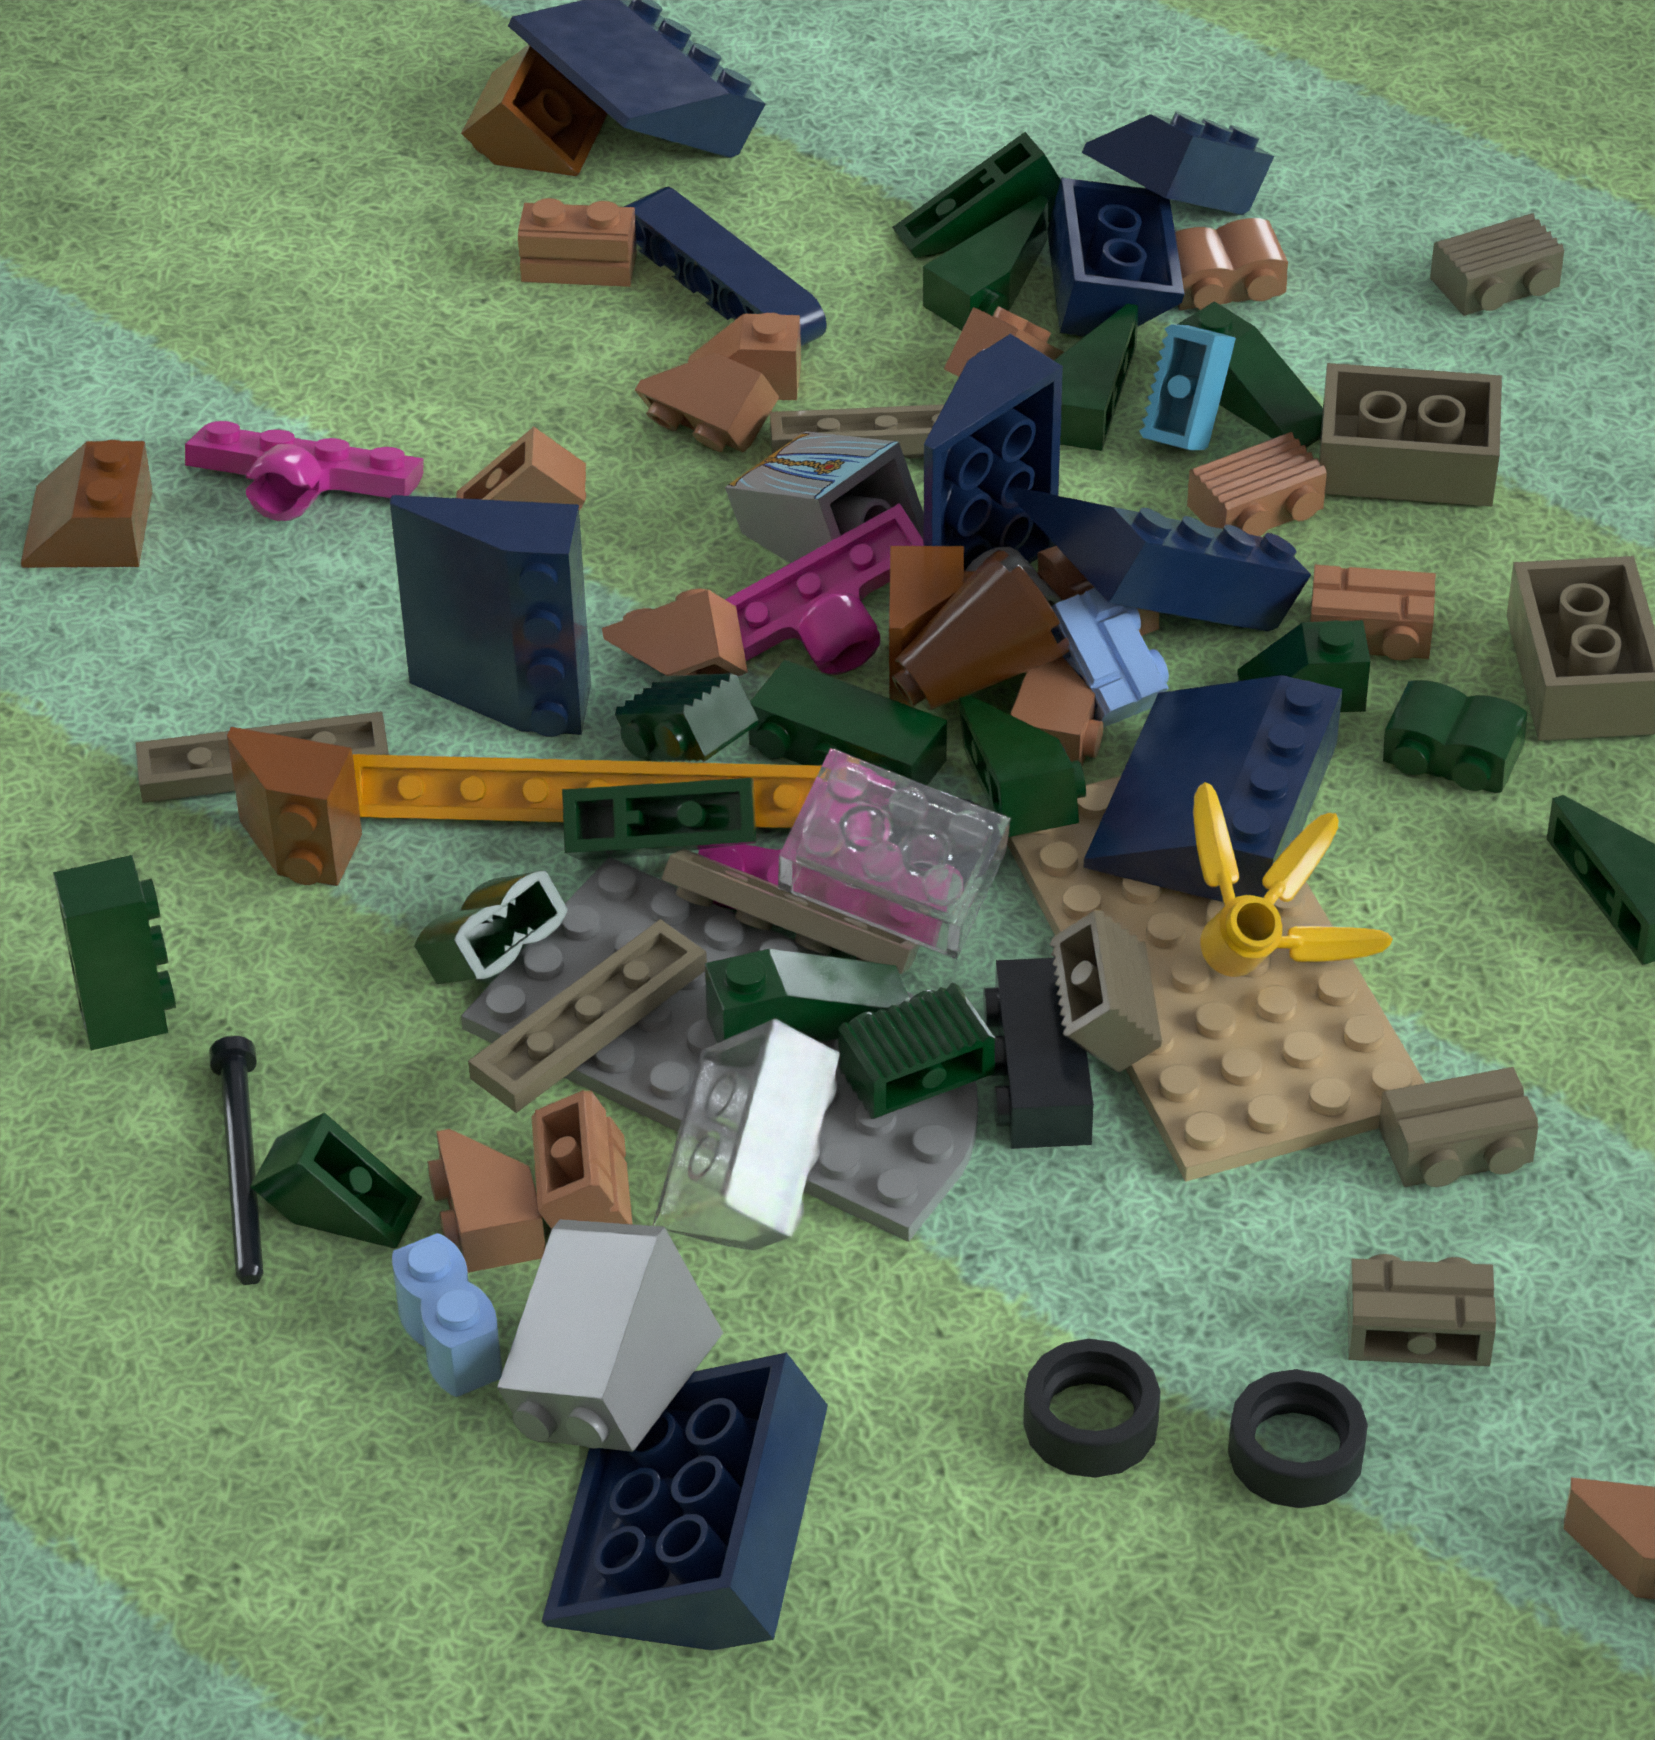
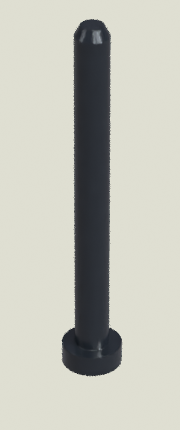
(233, 1059)

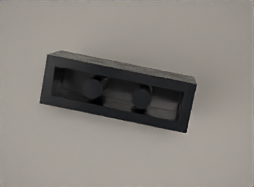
(1044, 1072)

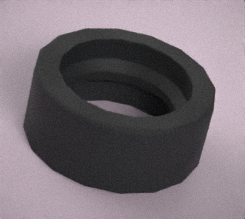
(1082, 1450)
(1291, 1481)

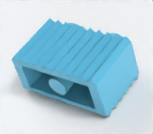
(1187, 387)

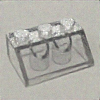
(748, 1138)

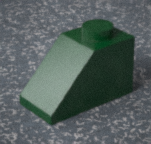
(1322, 653)
(335, 1185)

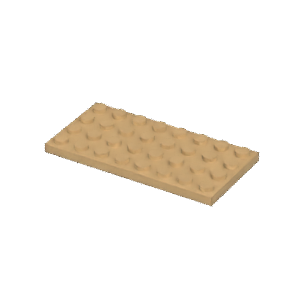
(1243, 1059)

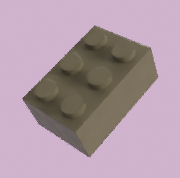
(1411, 434)
(1584, 647)

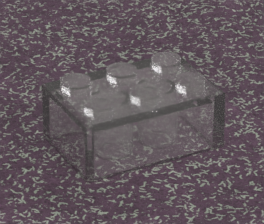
(893, 853)

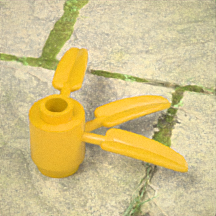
(1251, 925)

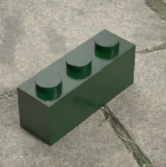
(810, 712)
(115, 951)

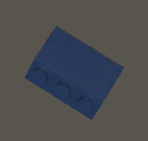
(1187, 160)
(1111, 251)

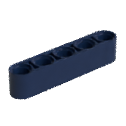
(719, 263)

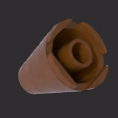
(980, 637)

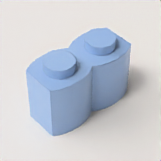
(447, 1314)

